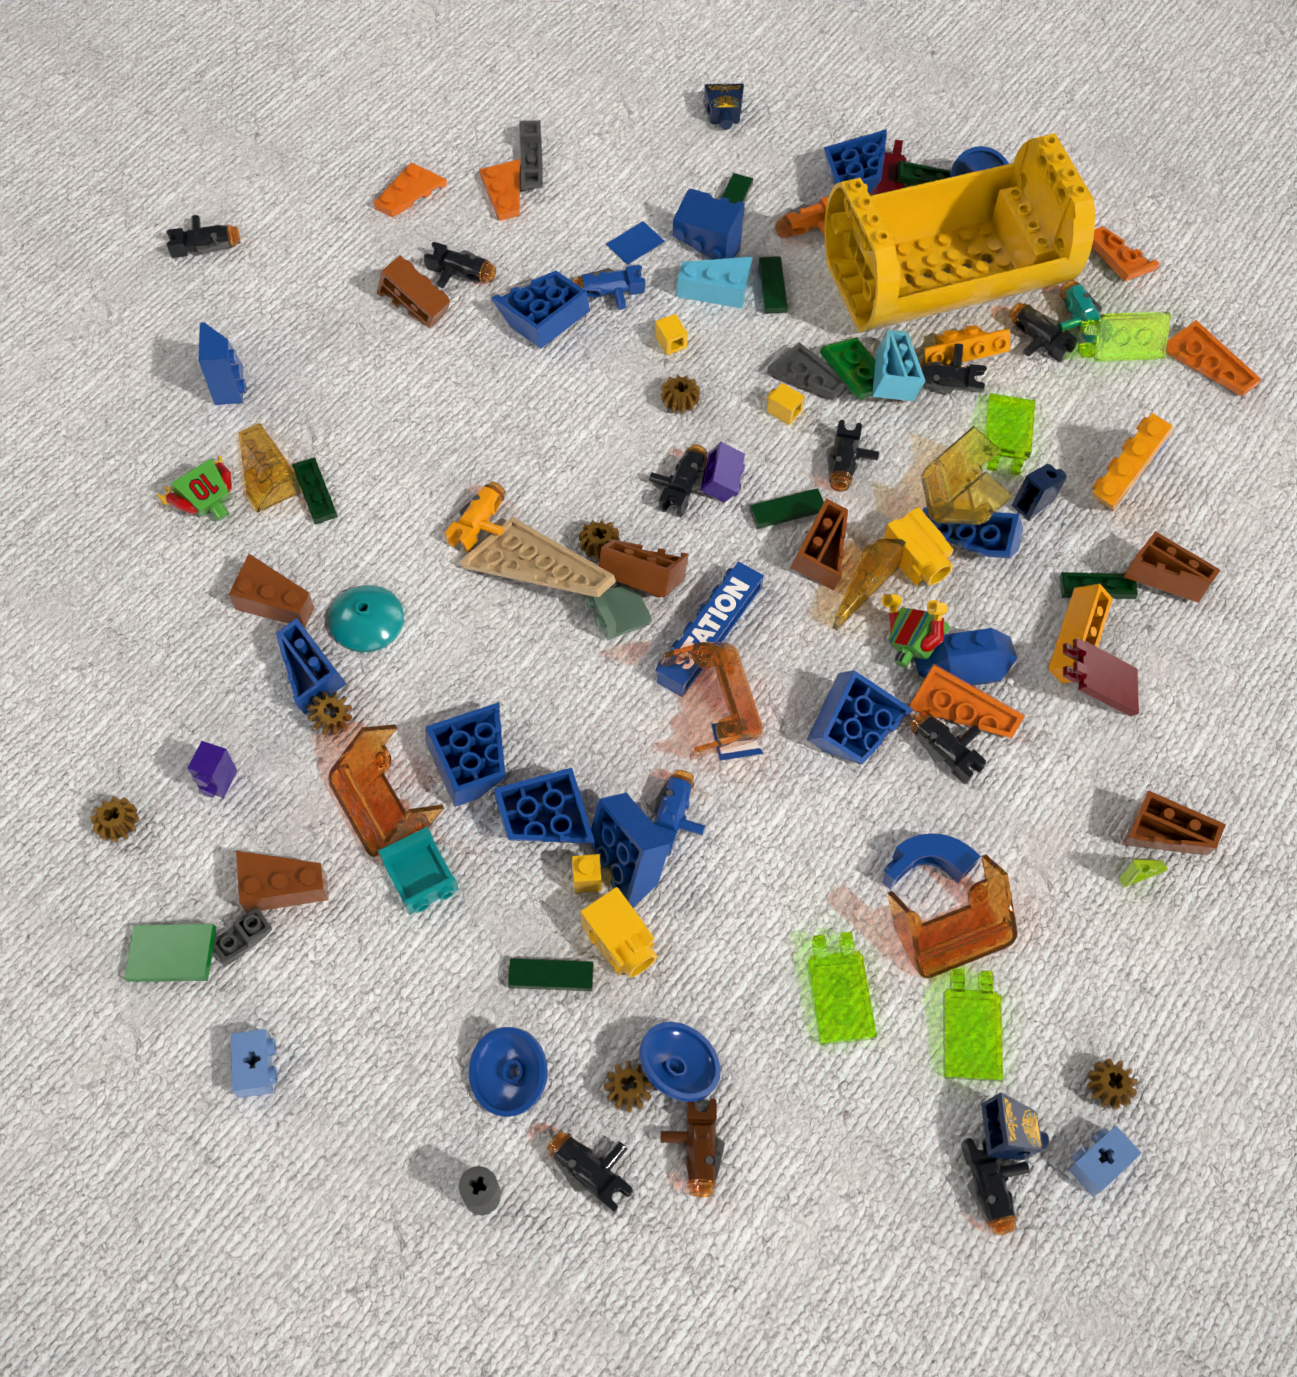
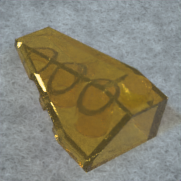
(265, 469)
(875, 568)

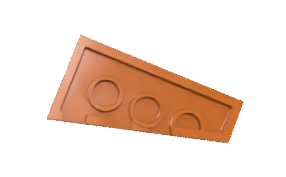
(1207, 355)
(961, 702)

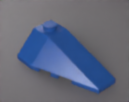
(995, 538)

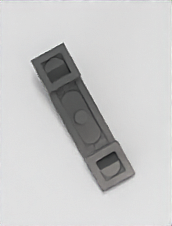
(531, 154)

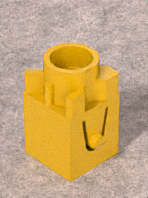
(925, 548)
(619, 934)

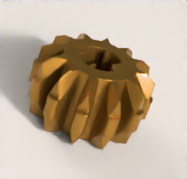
(680, 394)
(596, 536)
(334, 706)
(115, 819)
(625, 1076)
(1118, 1094)

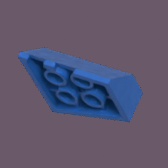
(857, 159)
(709, 224)
(543, 307)
(220, 367)
(856, 718)
(468, 753)
(544, 809)
(629, 846)

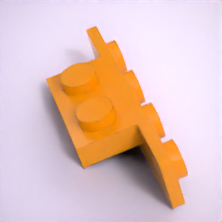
(975, 341)

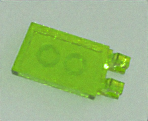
(1127, 336)
(1010, 428)
(840, 993)
(972, 1029)

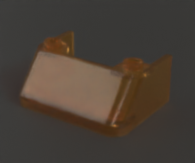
(744, 722)
(367, 795)
(963, 934)

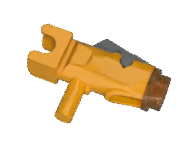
(476, 517)

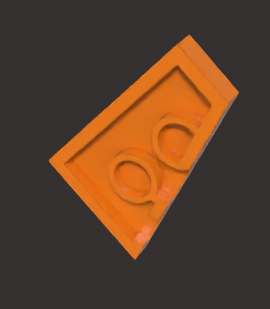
(407, 188)
(503, 188)
(1119, 257)

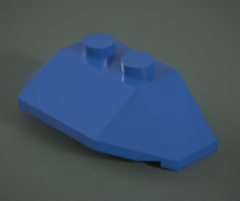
(973, 656)

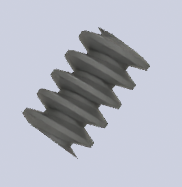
(474, 1180)

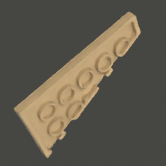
(535, 558)

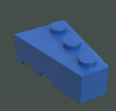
(306, 665)

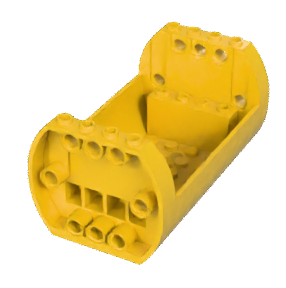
(1021, 216)

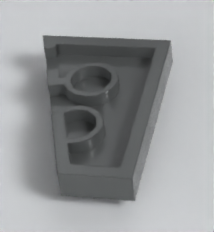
(808, 371)

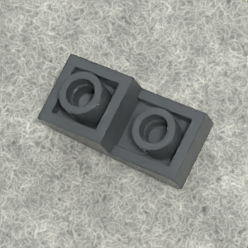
(242, 937)

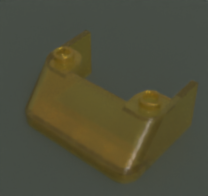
(957, 486)

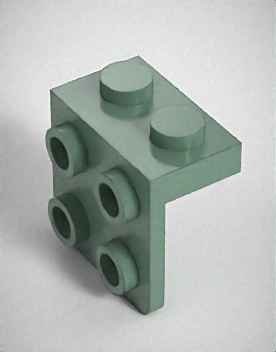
(619, 611)

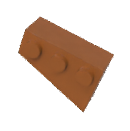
(413, 291)
(823, 547)
(643, 569)
(1172, 569)
(269, 594)
(1172, 827)
(278, 881)

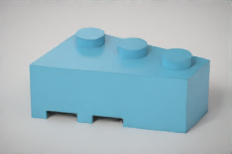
(715, 281)
(897, 368)

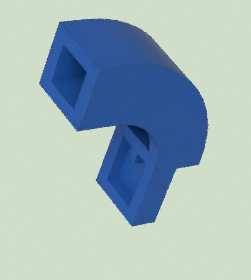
(931, 849)

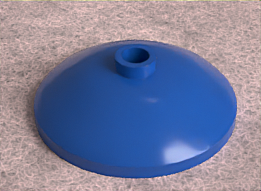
(977, 159)
(679, 1061)
(494, 1071)

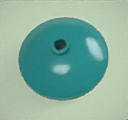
(370, 628)

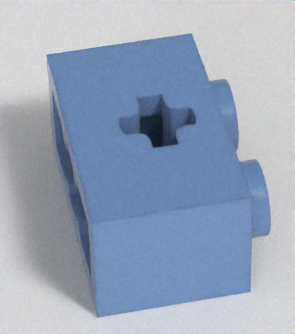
(244, 1051)
(1097, 1175)

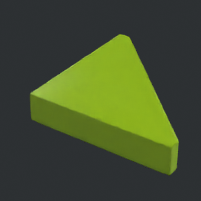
(1141, 870)

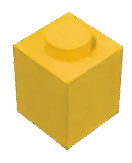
(671, 334)
(785, 403)
(587, 873)

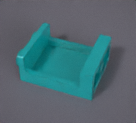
(418, 871)

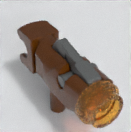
(703, 1148)

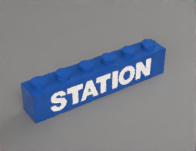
(712, 623)

